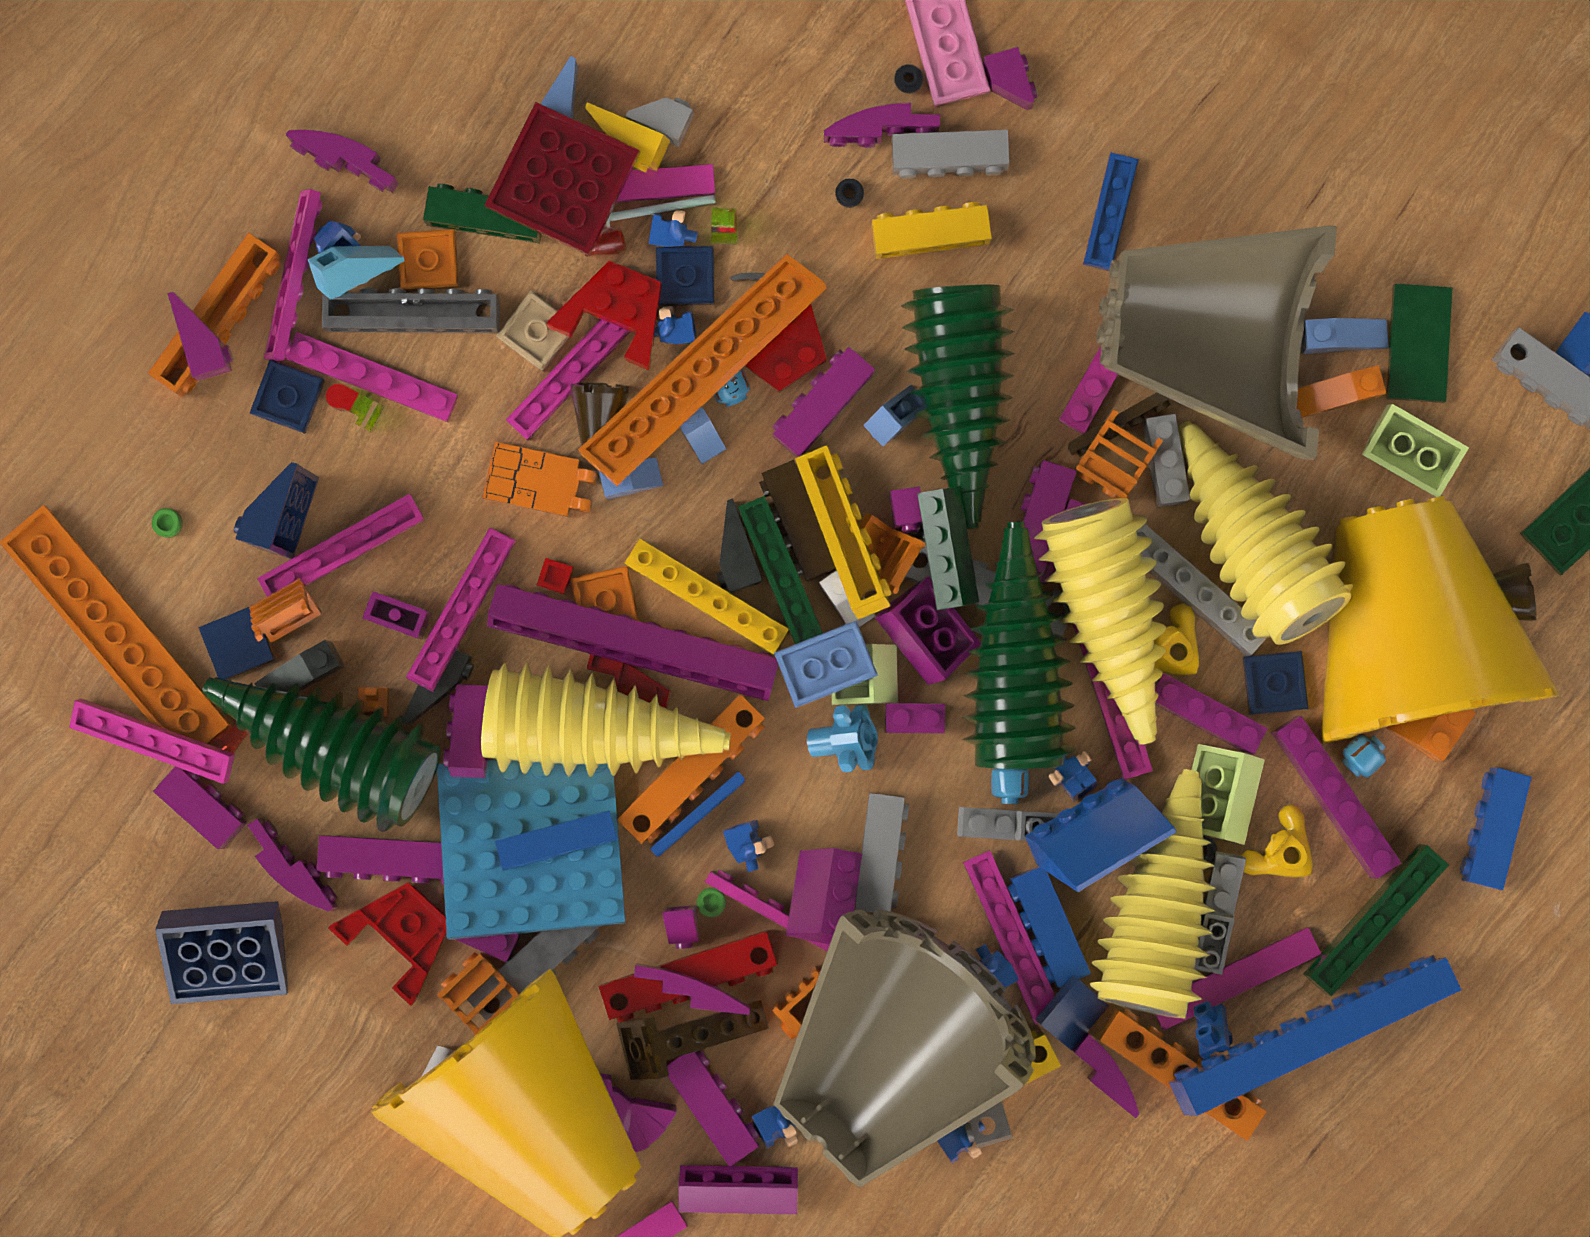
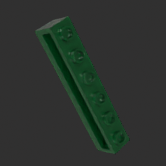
(779, 570)
(1375, 919)

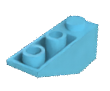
(349, 266)

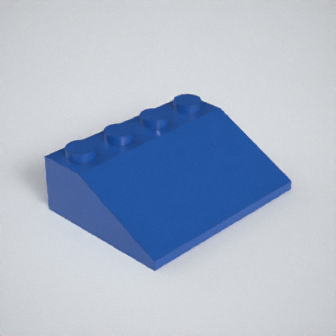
(1098, 835)

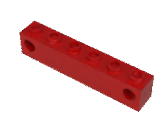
(715, 966)

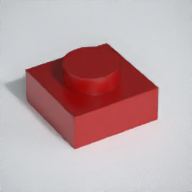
(555, 576)

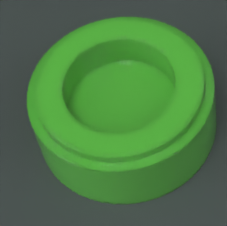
(167, 523)
(711, 902)

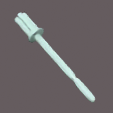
(648, 210)

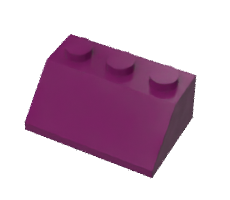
(928, 637)
(822, 892)

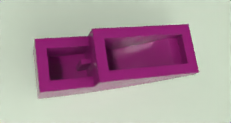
(1106, 1074)

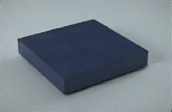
(686, 275)
(287, 396)
(234, 645)
(1275, 682)
(1072, 1012)

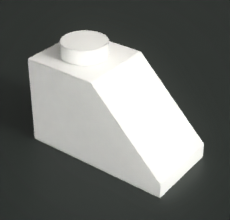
(835, 592)

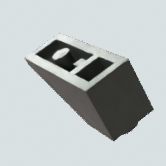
(736, 557)
(305, 668)
(424, 699)

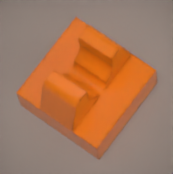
(374, 698)

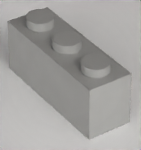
(1167, 464)

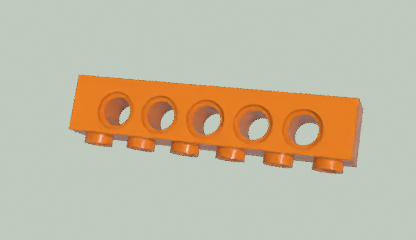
(1115, 1034)

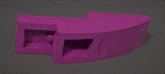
(867, 125)
(335, 150)
(298, 878)

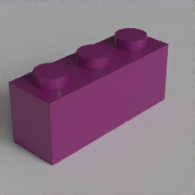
(465, 732)
(201, 806)

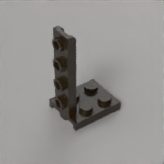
(1131, 416)
(649, 1049)

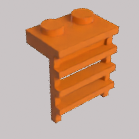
(1115, 481)
(894, 550)
(283, 611)
(461, 986)
(790, 1020)

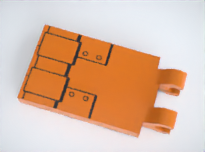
(536, 480)

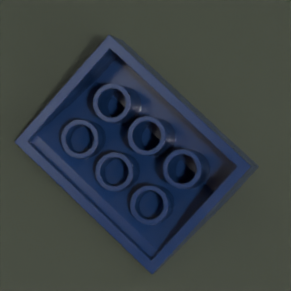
(279, 512)
(223, 952)

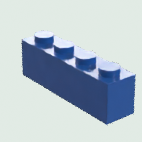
(1495, 828)
(1049, 925)

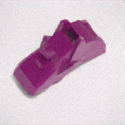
(641, 1118)

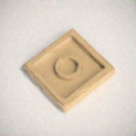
(529, 334)

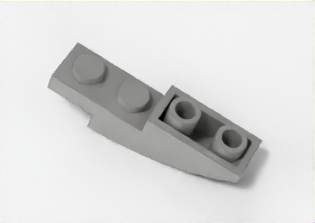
(999, 823)
(1226, 878)

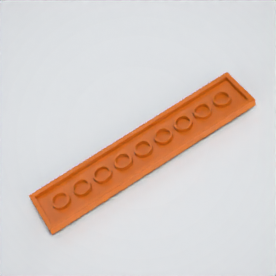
(702, 369)
(111, 628)

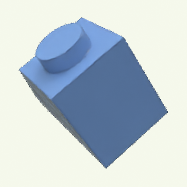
(895, 416)
(702, 436)
(643, 478)

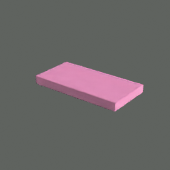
(948, 50)

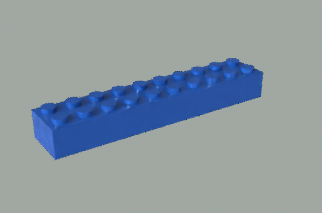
(1316, 1035)

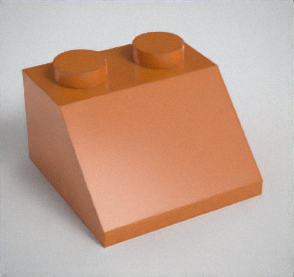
(1435, 734)

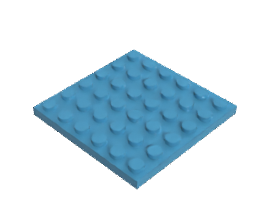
(536, 897)

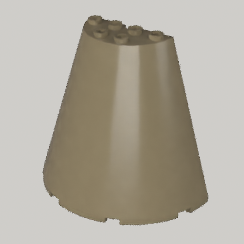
(1220, 327)
(899, 1045)

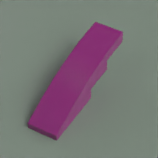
(702, 994)

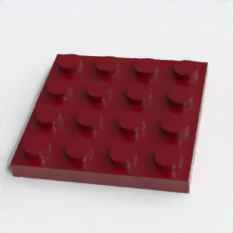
(562, 179)

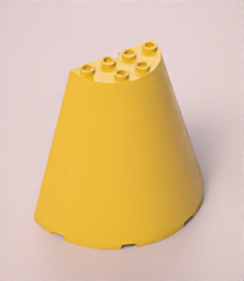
(1421, 625)
(522, 1115)

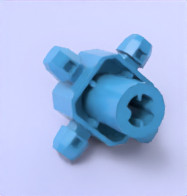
(850, 738)

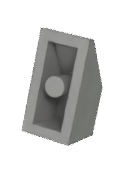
(665, 117)

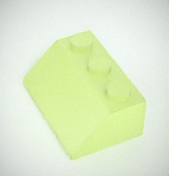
(1414, 450)
(1227, 791)

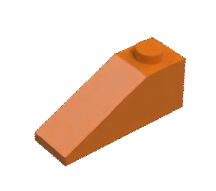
(1341, 391)

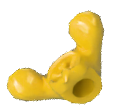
(1180, 643)
(1288, 850)

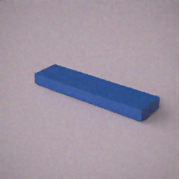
(1110, 211)
(698, 814)
(556, 840)

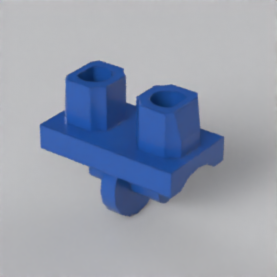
(1212, 1029)

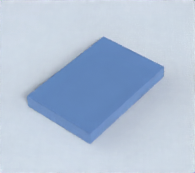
(826, 664)

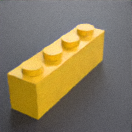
(931, 231)

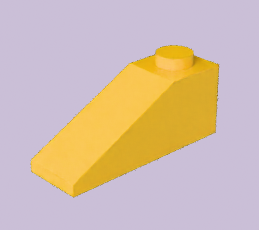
(649, 142)

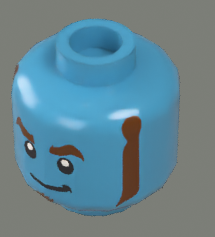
(734, 390)
(1364, 755)
(1010, 784)

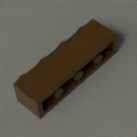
(799, 520)

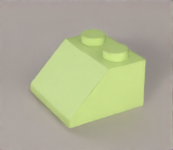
(878, 689)

